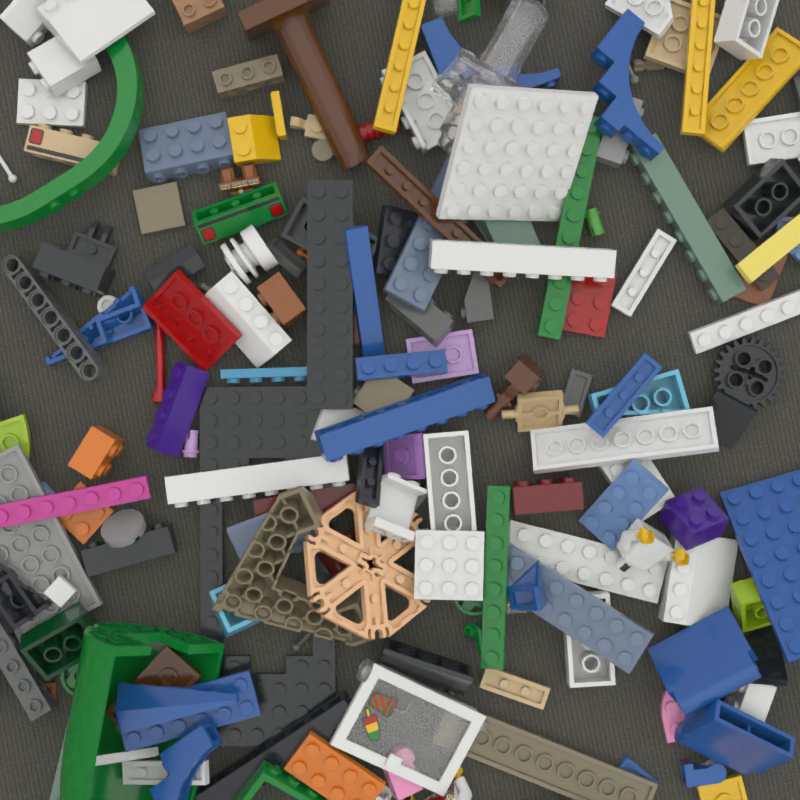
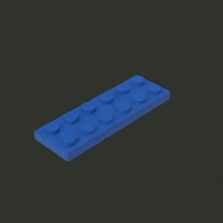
(246, 708)

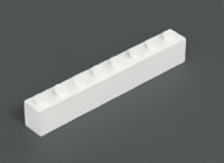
(522, 258)
(255, 479)

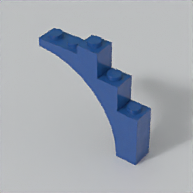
(443, 48)
(614, 87)
(184, 761)

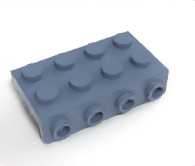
(186, 147)

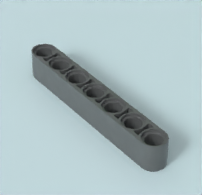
(63, 322)

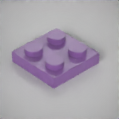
(405, 456)

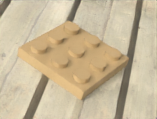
(672, 47)

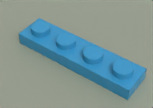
(257, 374)

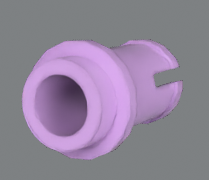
(191, 444)

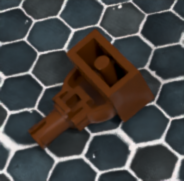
(523, 376)

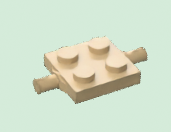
(539, 410)

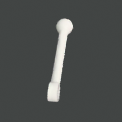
(12, 178)

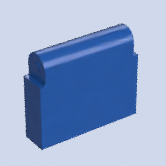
(705, 661)
(735, 738)

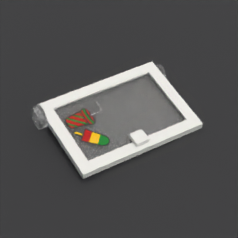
(407, 727)

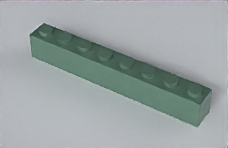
(689, 225)

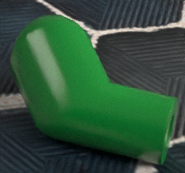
(475, 632)

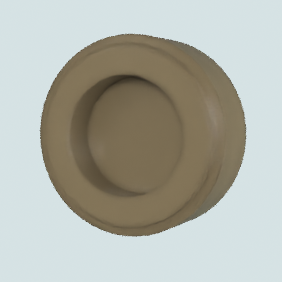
(322, 151)

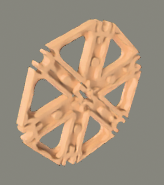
(372, 587)

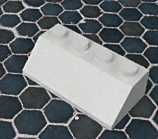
(25, 20)
(260, 332)

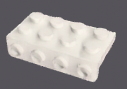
(422, 108)

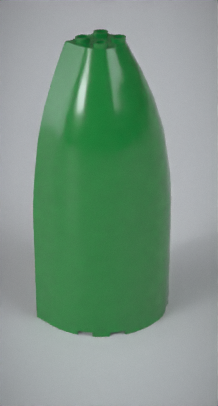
(110, 656)

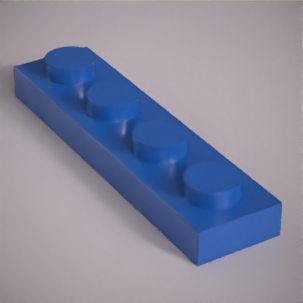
(401, 365)
(623, 395)

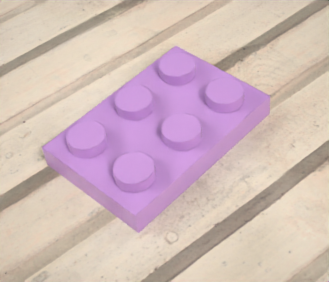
(459, 353)

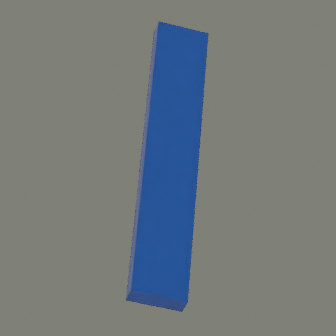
(364, 290)

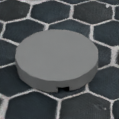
(123, 528)

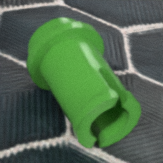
(594, 222)

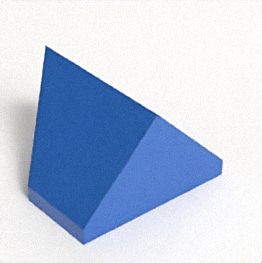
(528, 590)

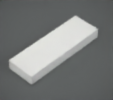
(126, 756)

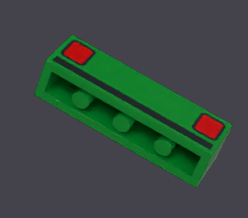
(239, 212)

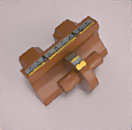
(249, 177)

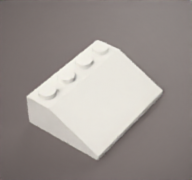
(92, 25)
(702, 585)

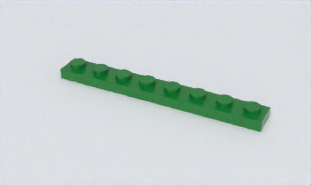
(496, 577)

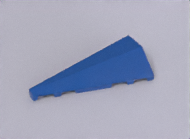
(116, 323)
(146, 705)

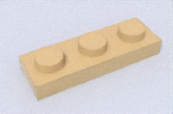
(515, 687)

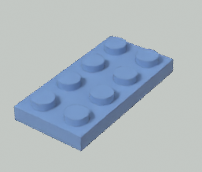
(622, 503)

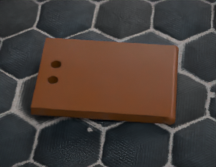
(752, 293)

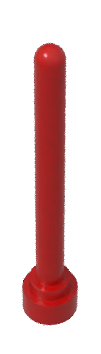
(157, 396)

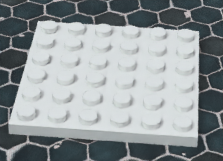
(515, 153)

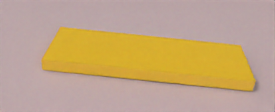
(751, 90)

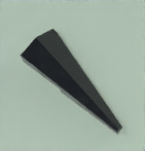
(17, 601)

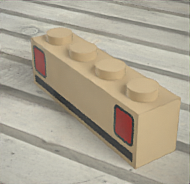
(60, 145)

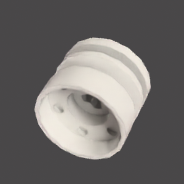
(248, 255)

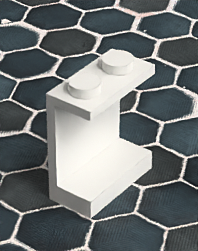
(395, 509)

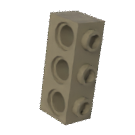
(248, 76)

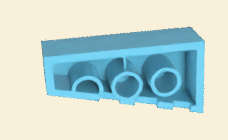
(661, 395)

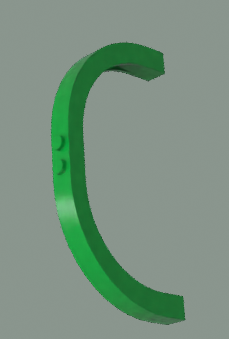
(103, 158)

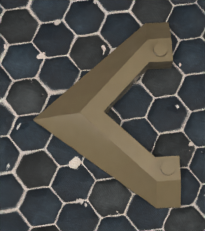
(263, 594)

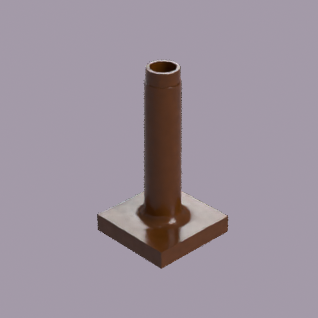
(308, 59)

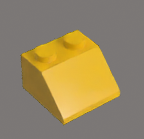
(254, 139)

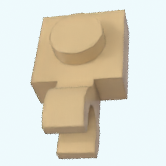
(310, 126)

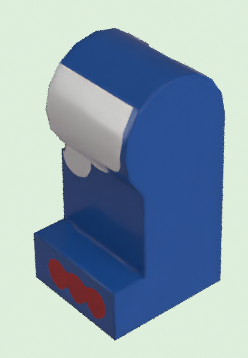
(703, 773)

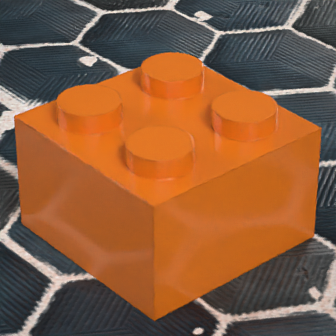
(97, 452)

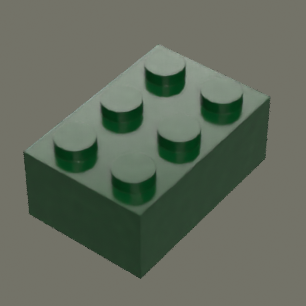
(57, 641)

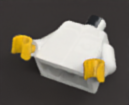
(646, 546)

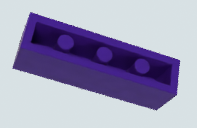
(177, 409)

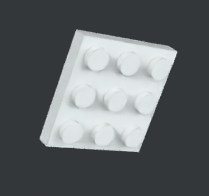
(449, 565)

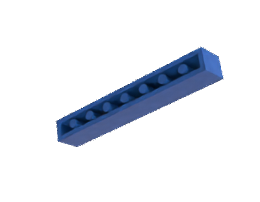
(404, 417)

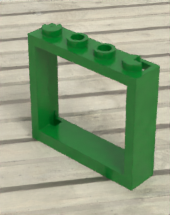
(279, 779)

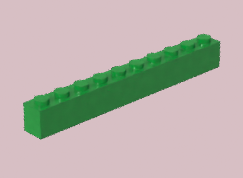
(568, 234)

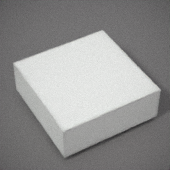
(60, 591)

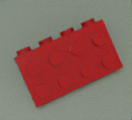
(191, 320)

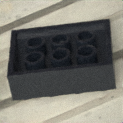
(426, 666)

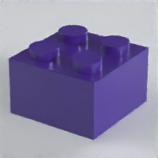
(693, 518)

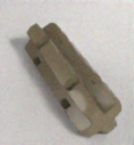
(639, 65)

